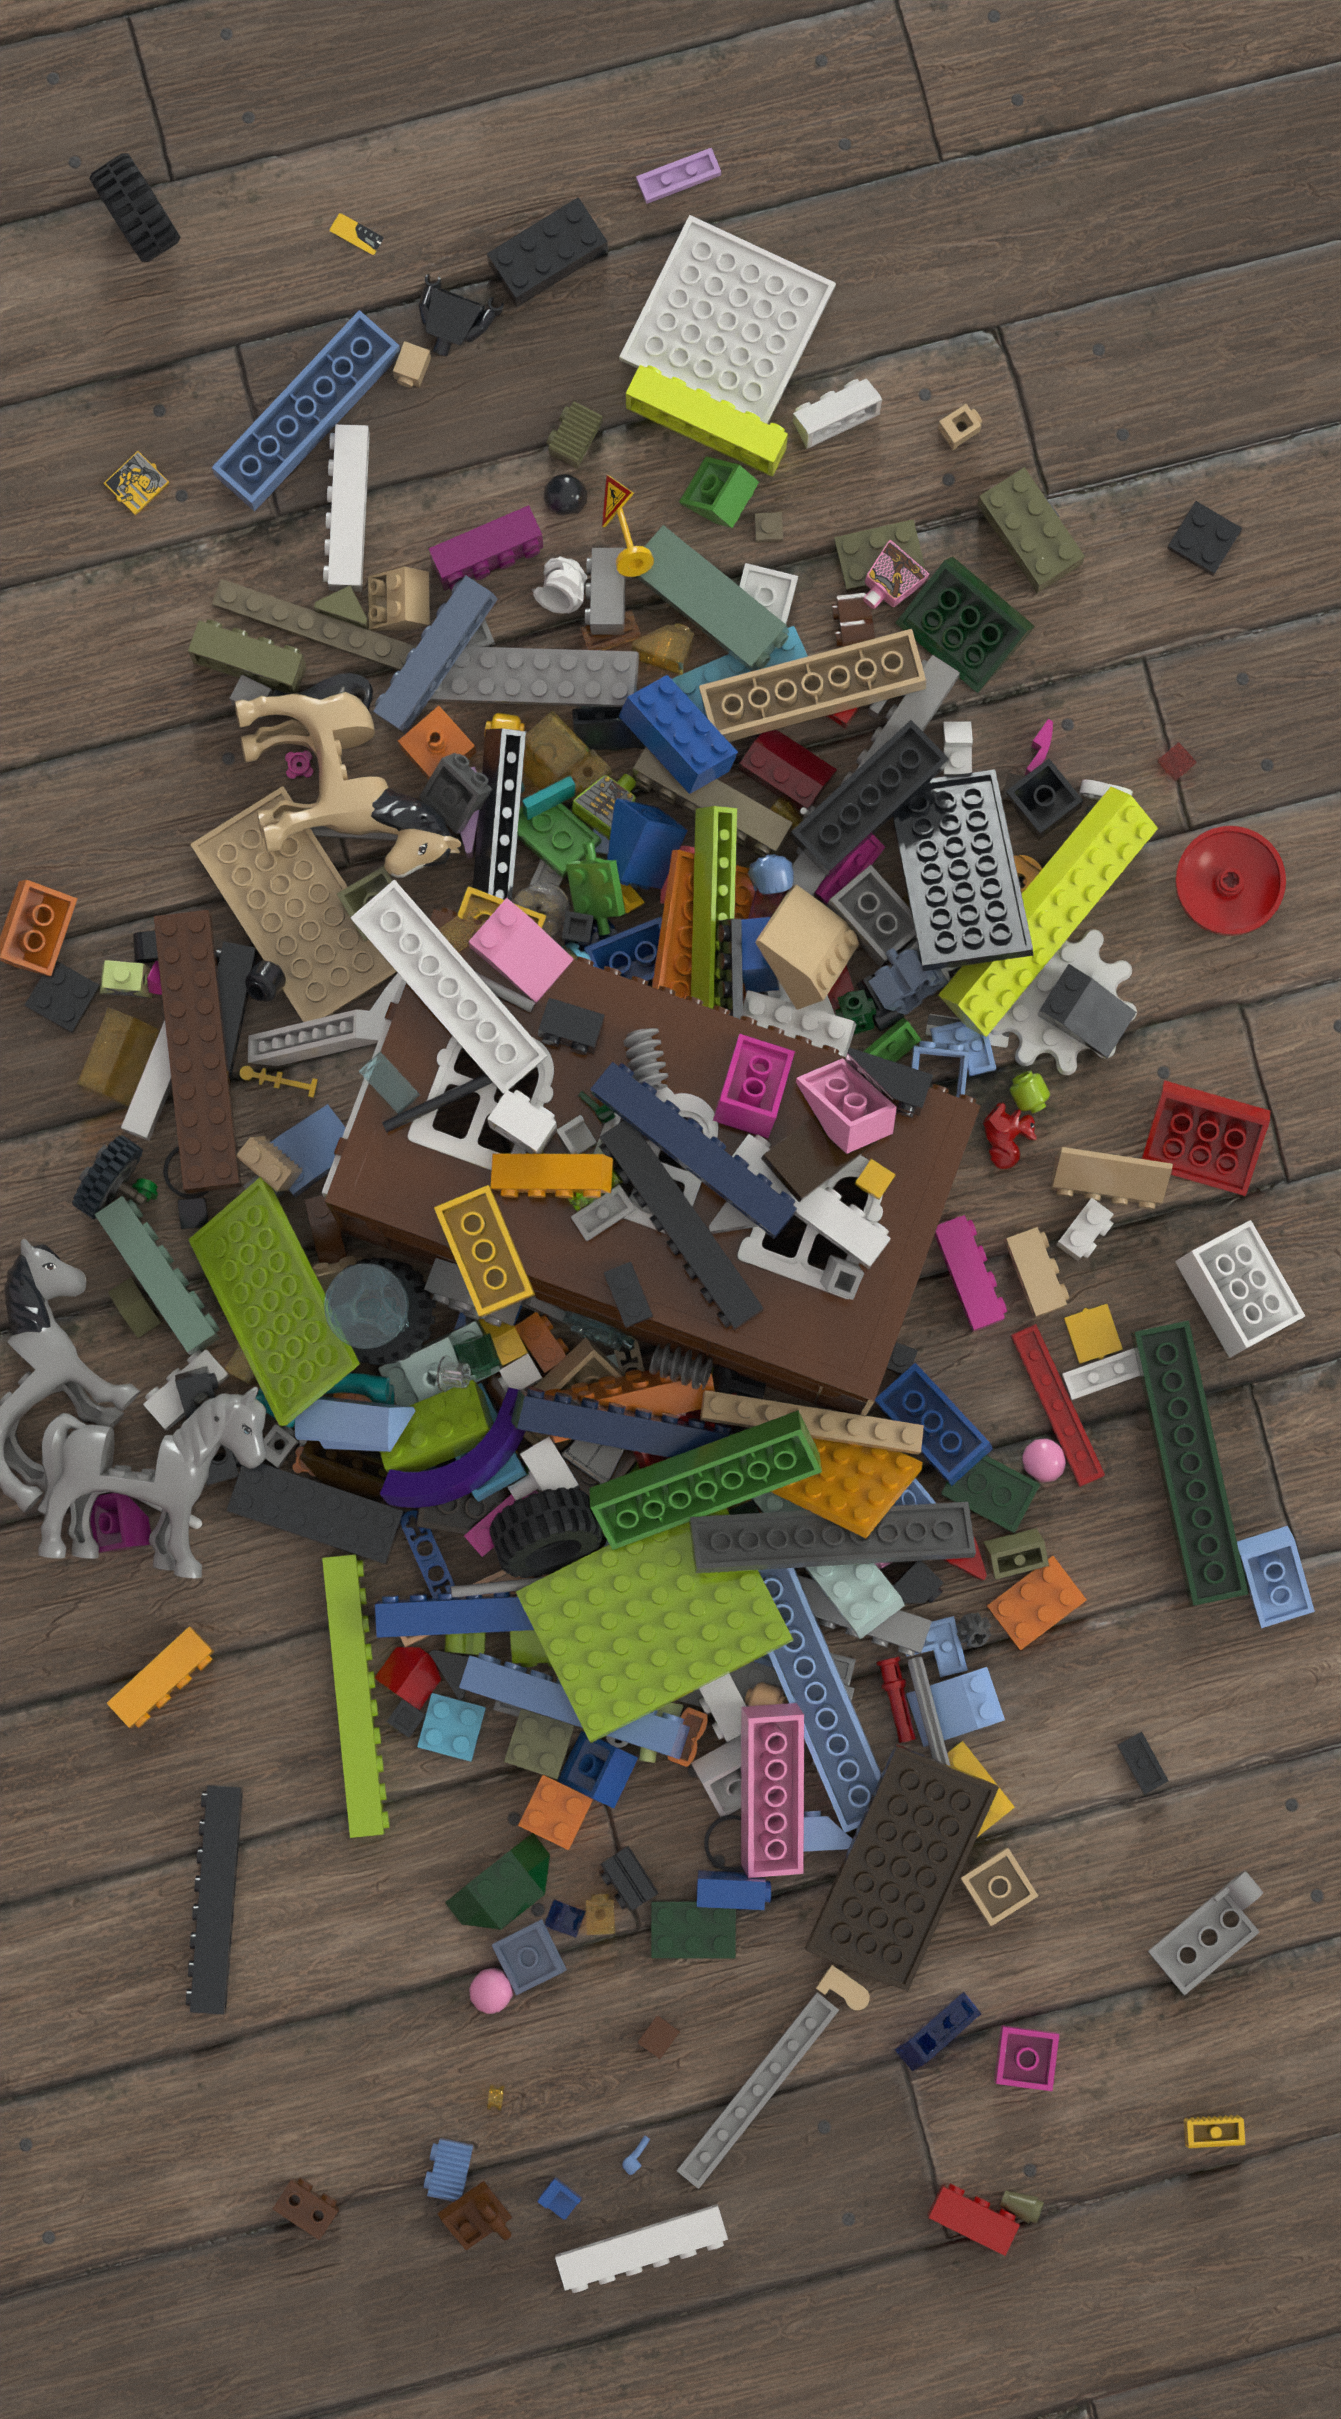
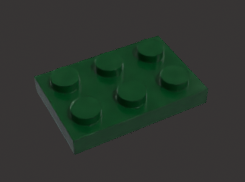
(994, 1493)
(691, 1931)

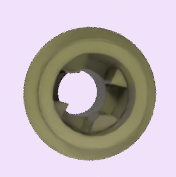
(1023, 2206)

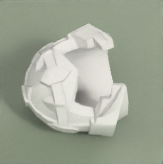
(562, 586)

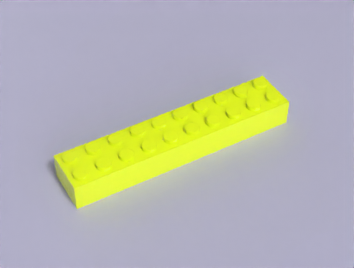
(1054, 907)

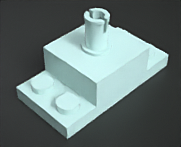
(416, 1376)

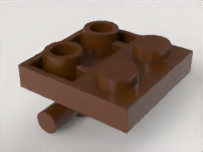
(476, 2216)

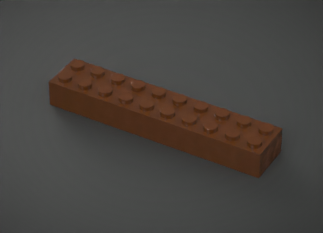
(197, 1051)

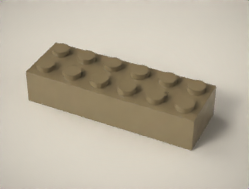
(755, 823)

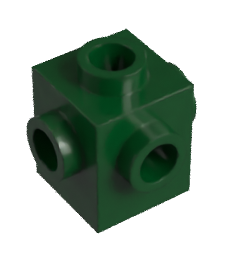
(858, 1009)

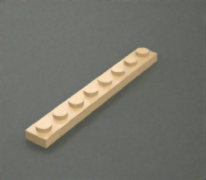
(820, 1422)

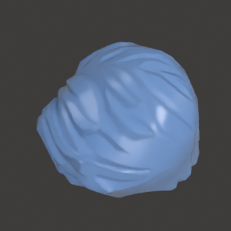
(771, 874)

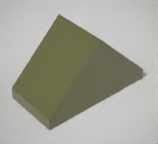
(343, 606)
(134, 1307)

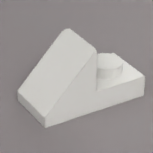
(958, 747)

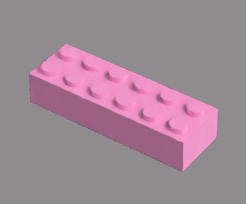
(772, 1790)

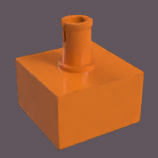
(434, 739)

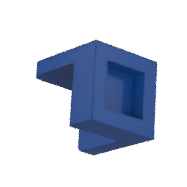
(559, 2198)

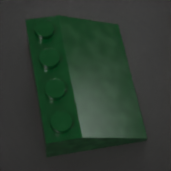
(965, 623)

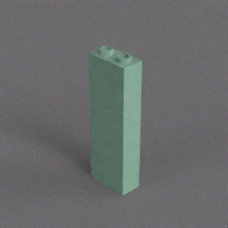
(712, 601)

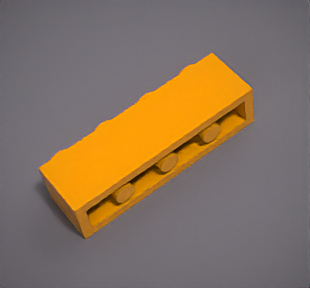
(551, 1174)
(161, 1677)

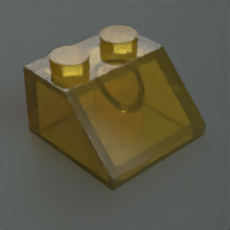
(666, 648)
(551, 751)

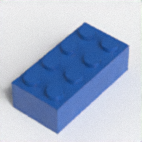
(678, 734)
(948, 1436)

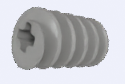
(644, 1057)

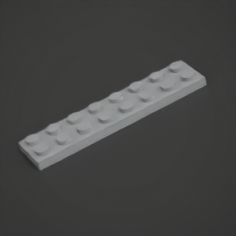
(540, 677)

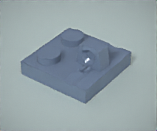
(529, 1957)

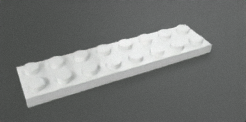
(449, 986)

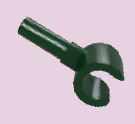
(603, 1113)

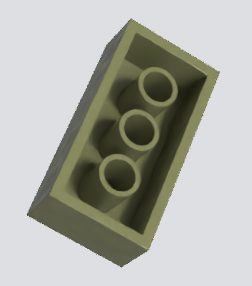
(1030, 530)
(241, 655)

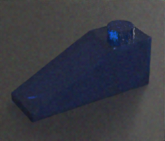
(938, 2032)

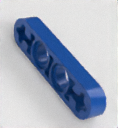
(427, 1562)

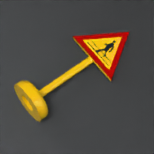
(634, 559)

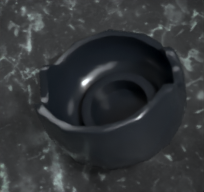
(565, 495)

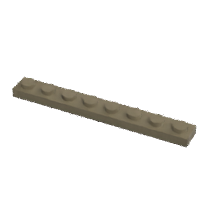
(311, 625)

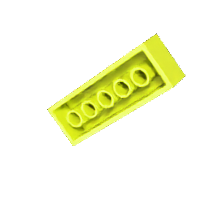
(706, 419)

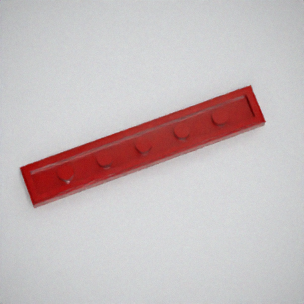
(1057, 1405)

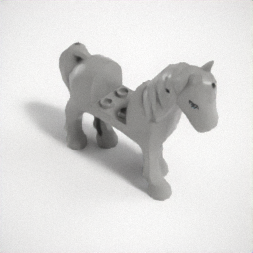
(81, 1469)

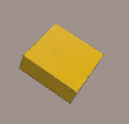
(875, 1179)

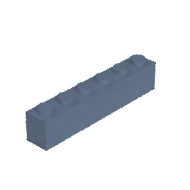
(435, 654)

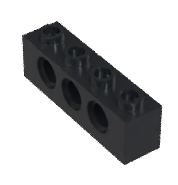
(188, 1386)

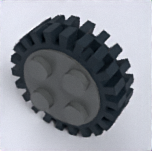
(109, 1177)

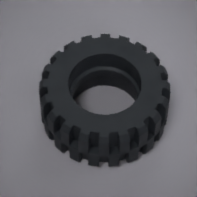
(134, 207)
(418, 1316)
(545, 1532)

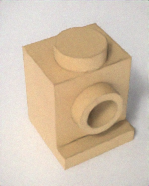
(964, 416)

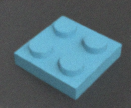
(451, 1727)

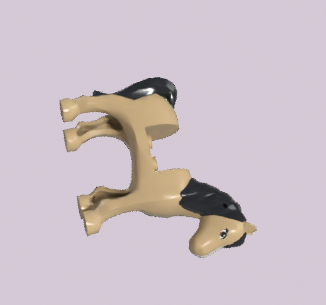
(326, 722)

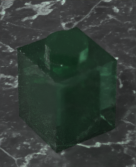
(479, 1354)

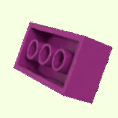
(487, 548)

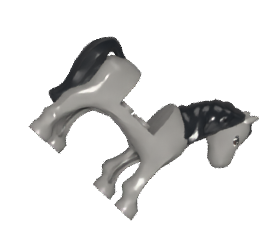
(38, 1338)

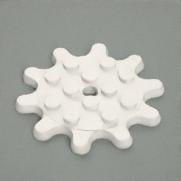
(1040, 1036)

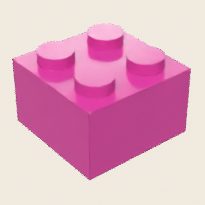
(1026, 2058)

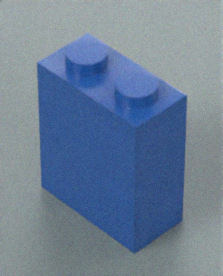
(732, 1890)

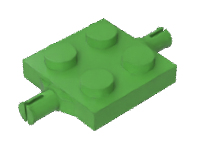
(596, 888)

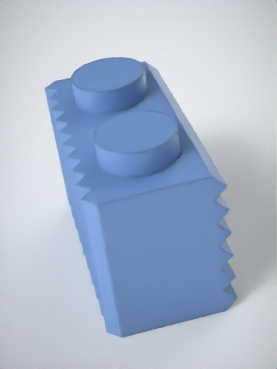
(449, 2169)

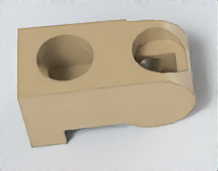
(854, 1994)

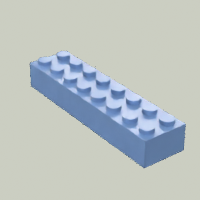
(306, 410)
(542, 1696)

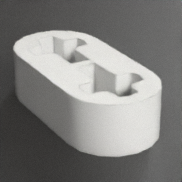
(1095, 790)

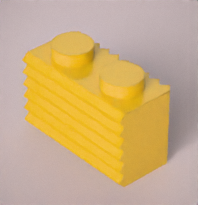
(1214, 2131)

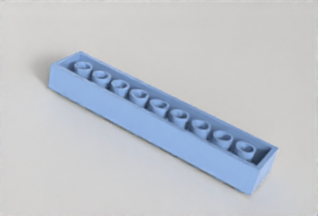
(829, 1717)

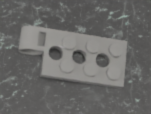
(1232, 1897)

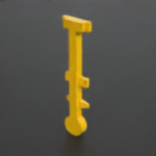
(247, 1074)

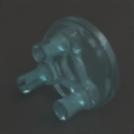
(366, 1306)

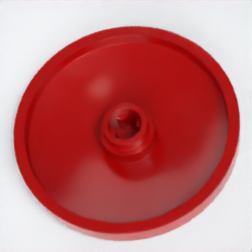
(1230, 880)

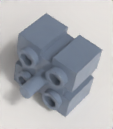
(905, 982)

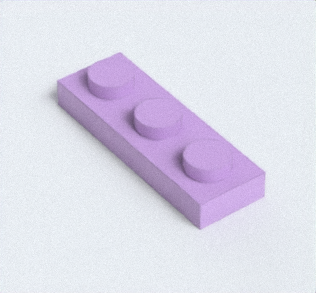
(678, 175)

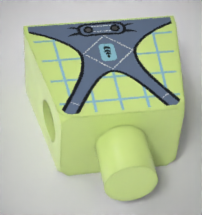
(125, 979)

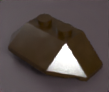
(347, 1470)

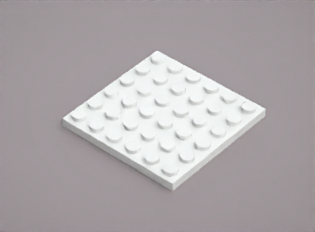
(728, 318)

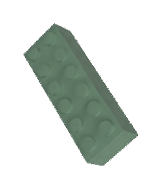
(157, 1276)

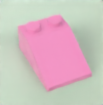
(520, 950)
(847, 1105)

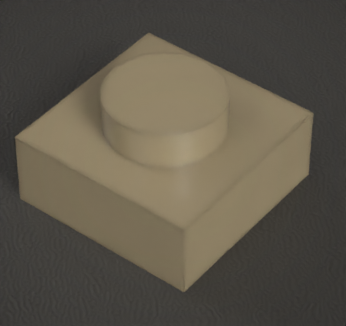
(768, 527)

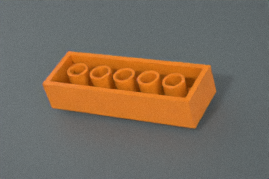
(639, 1390)

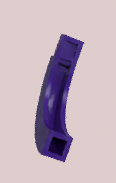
(463, 1475)

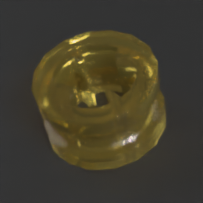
(495, 2097)

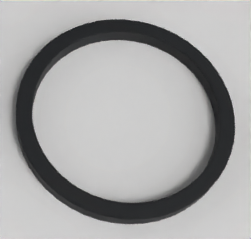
(165, 1172)
(711, 1827)

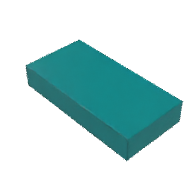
(548, 797)

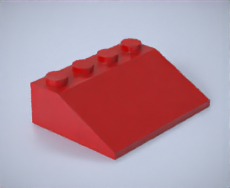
(1206, 1137)

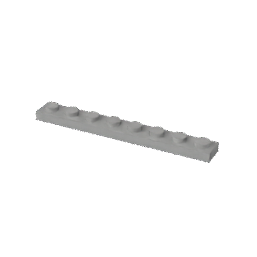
(757, 2090)

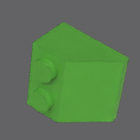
(719, 491)

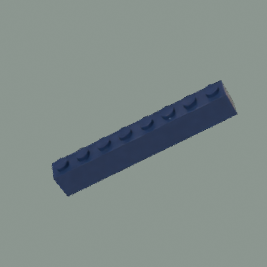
(693, 1149)
(612, 1424)

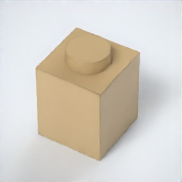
(411, 365)

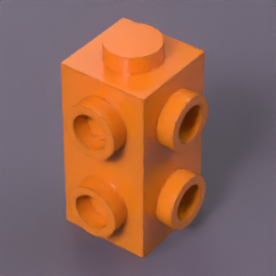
(540, 1342)

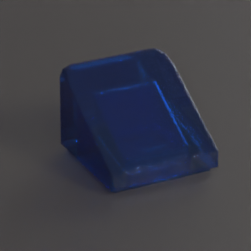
(564, 1918)

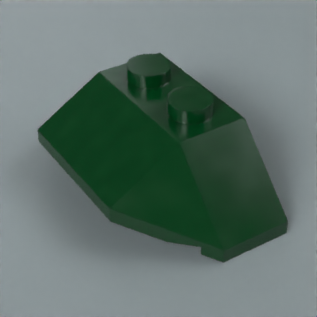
(504, 1887)

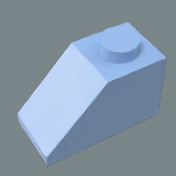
(823, 1833)

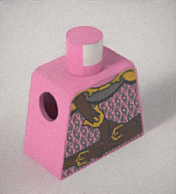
(893, 577)

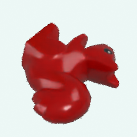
(1002, 1130)

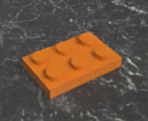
(1036, 1603)

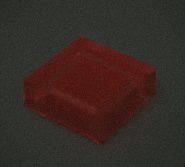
(1177, 761)

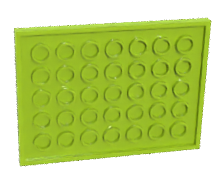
(645, 1628)

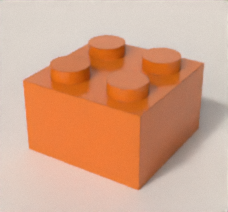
(555, 1812)

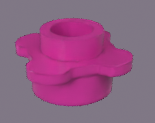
(294, 758)

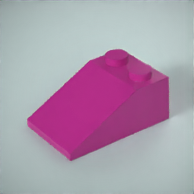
(754, 1086)

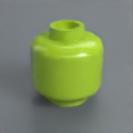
(1029, 1092)

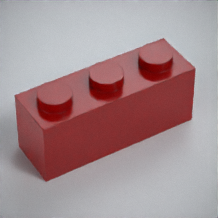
(974, 2218)

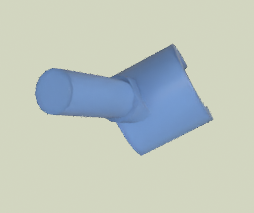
(631, 2164)

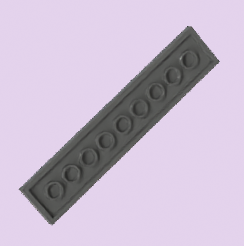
(810, 1540)

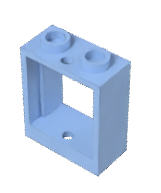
(952, 1050)

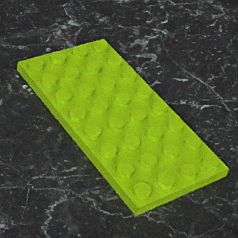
(272, 1301)

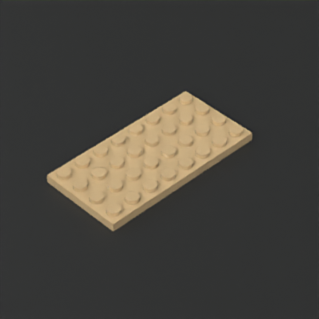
(293, 911)

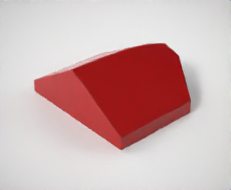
(410, 1675)

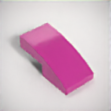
(1041, 744)

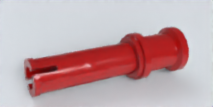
(894, 1685)

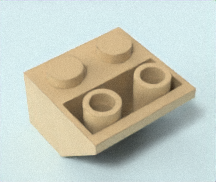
(399, 600)

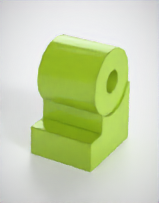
(465, 1643)

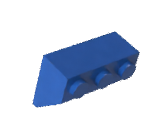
(629, 951)

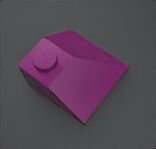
(119, 1523)

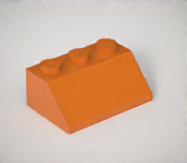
(35, 927)

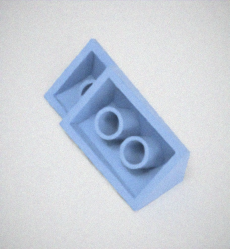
(353, 1424)

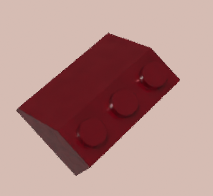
(787, 769)

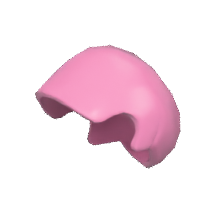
(1044, 1460)
(490, 1991)

